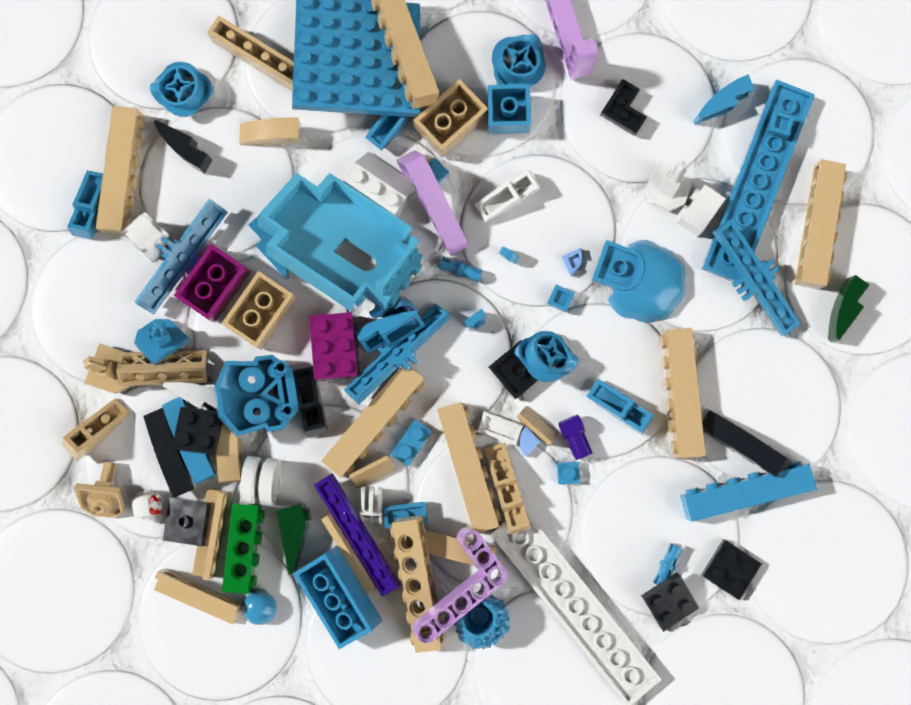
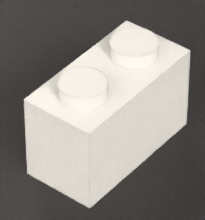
(701, 210)

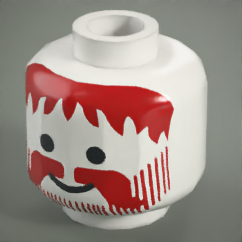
(146, 505)

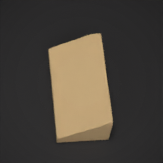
(537, 425)
(372, 472)

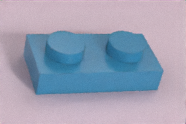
(411, 442)
(393, 512)

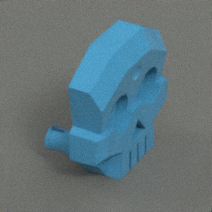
(238, 397)

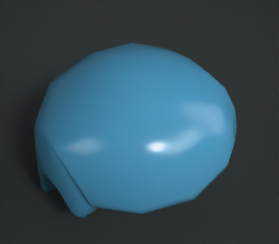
(259, 607)

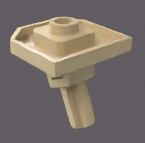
(103, 369)
(103, 497)

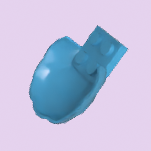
(643, 279)

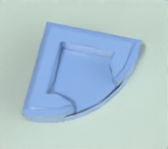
(573, 261)
(528, 441)

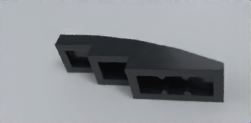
(743, 443)
(170, 461)

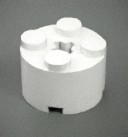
(147, 236)

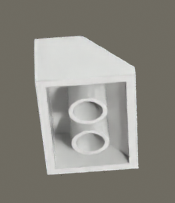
(380, 183)

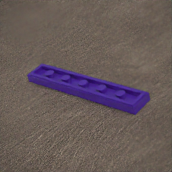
(357, 535)

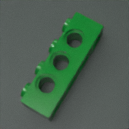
(232, 579)

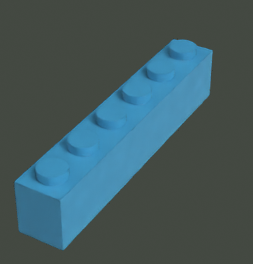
(747, 492)

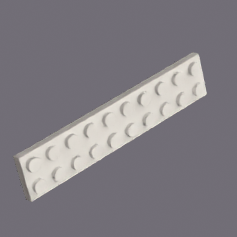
(578, 611)

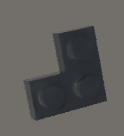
(619, 110)

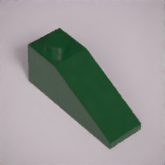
(293, 529)

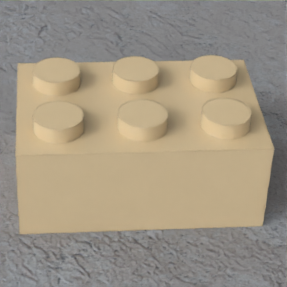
(450, 119)
(259, 310)

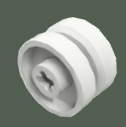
(260, 481)

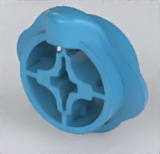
(513, 50)
(190, 95)
(550, 354)

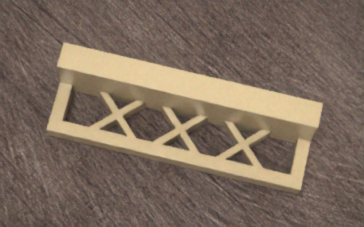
(148, 374)
(349, 554)
(208, 555)
(197, 596)

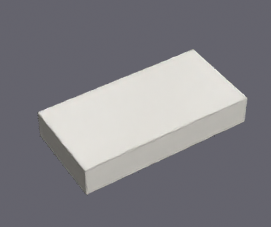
(499, 428)

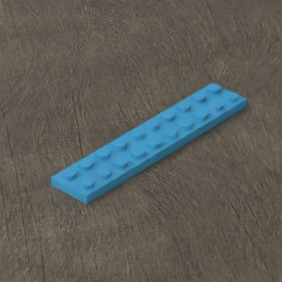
(760, 175)

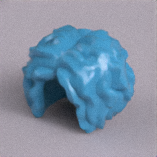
(484, 624)

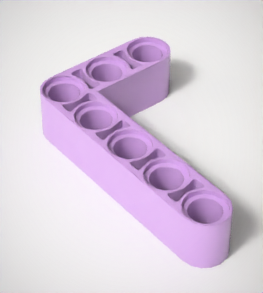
(578, 54)
(417, 169)
(464, 590)

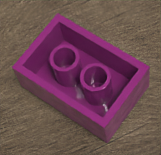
(212, 283)
(334, 346)

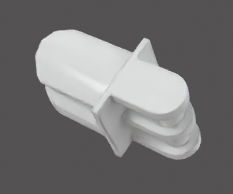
(373, 510)

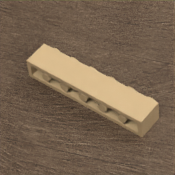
(252, 51)
(407, 52)
(120, 170)
(820, 224)
(683, 393)
(371, 422)
(468, 467)

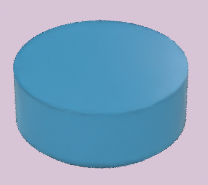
(509, 255)

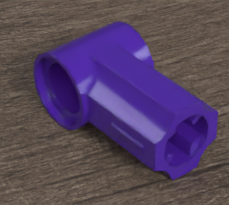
(573, 432)

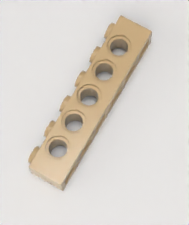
(414, 528)

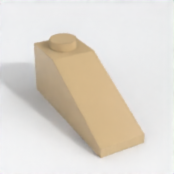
(94, 429)

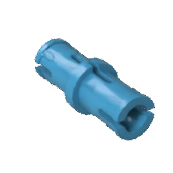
(460, 269)
(668, 564)

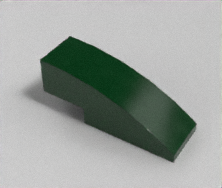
(846, 307)

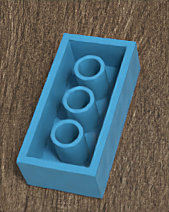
(338, 597)

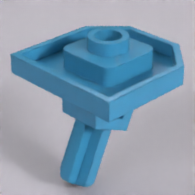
(159, 339)

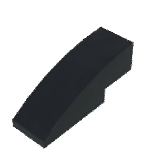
(184, 146)
(310, 402)

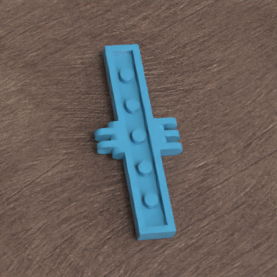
(180, 256)
(756, 277)
(396, 356)

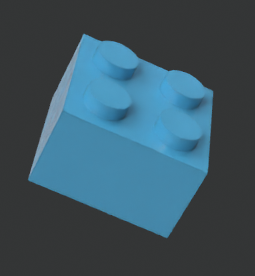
(508, 108)

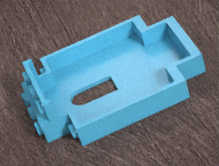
(315, 220)

